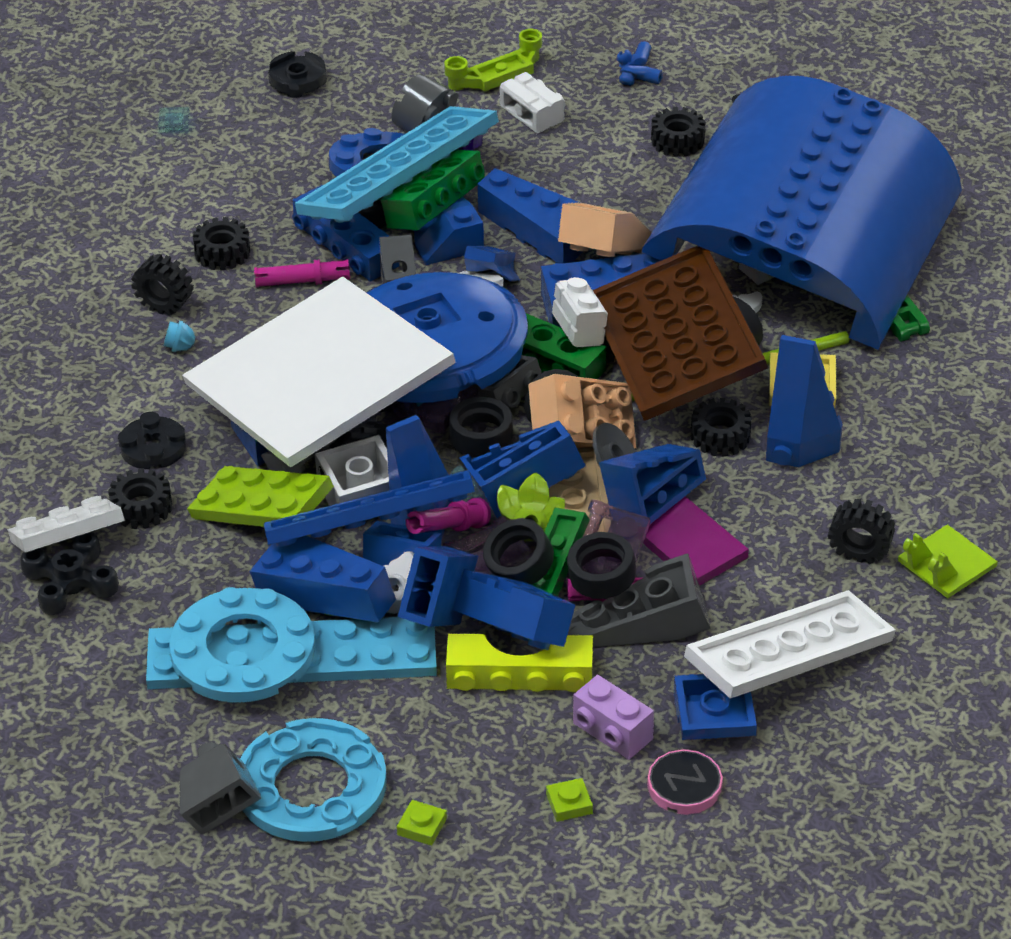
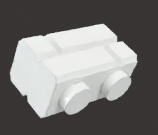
(532, 102)
(579, 312)

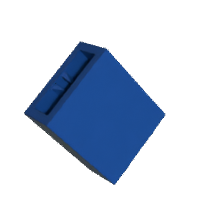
(434, 585)

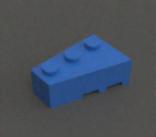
(515, 608)

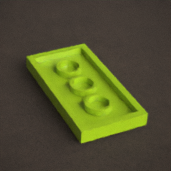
(258, 495)

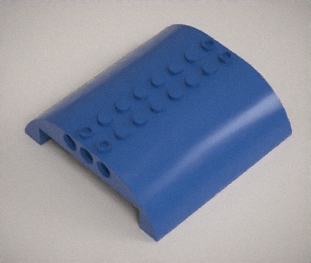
(818, 196)

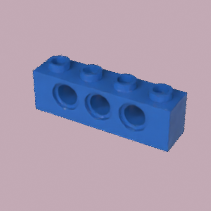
(346, 240)

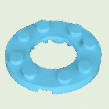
(243, 682)
(322, 738)

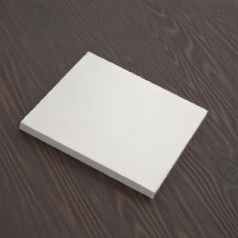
(318, 370)

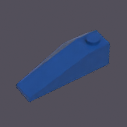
(802, 407)
(412, 461)

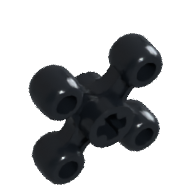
(69, 573)

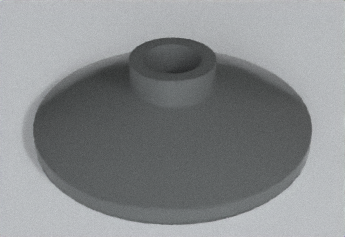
(610, 442)

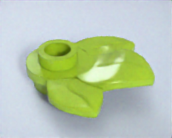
(529, 501)

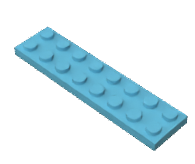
(396, 163)
(342, 650)

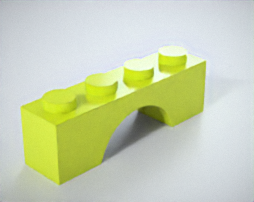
(478, 665)

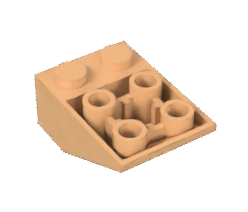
(601, 229)
(581, 406)

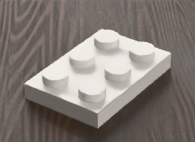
(65, 523)

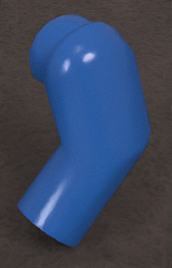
(639, 58)
(644, 73)

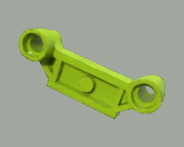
(497, 70)

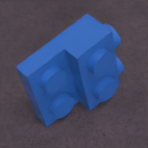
(709, 712)

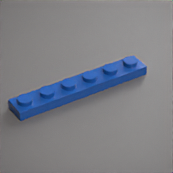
(381, 505)

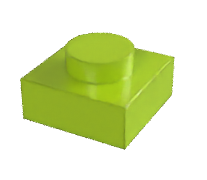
(569, 799)
(421, 822)

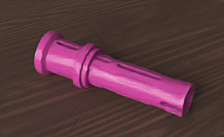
(457, 516)

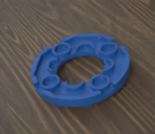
(350, 148)

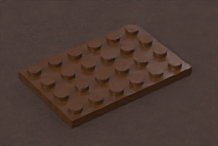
(677, 332)

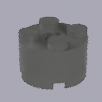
(421, 101)

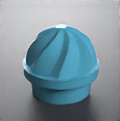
(179, 336)

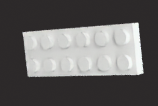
(789, 643)

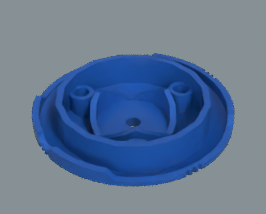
(466, 316)

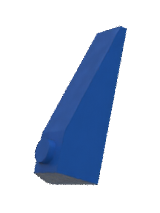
(450, 233)

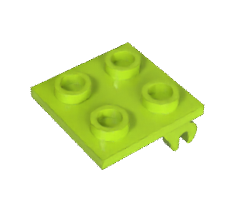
(946, 560)

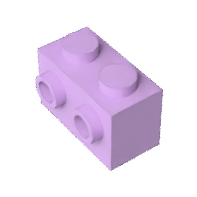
(613, 716)

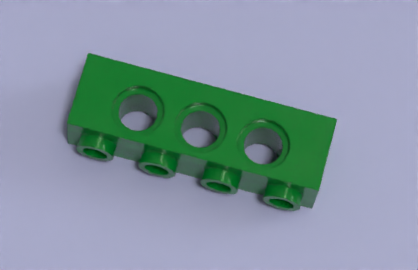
(433, 190)
(555, 350)

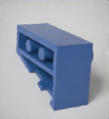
(541, 451)
(652, 479)

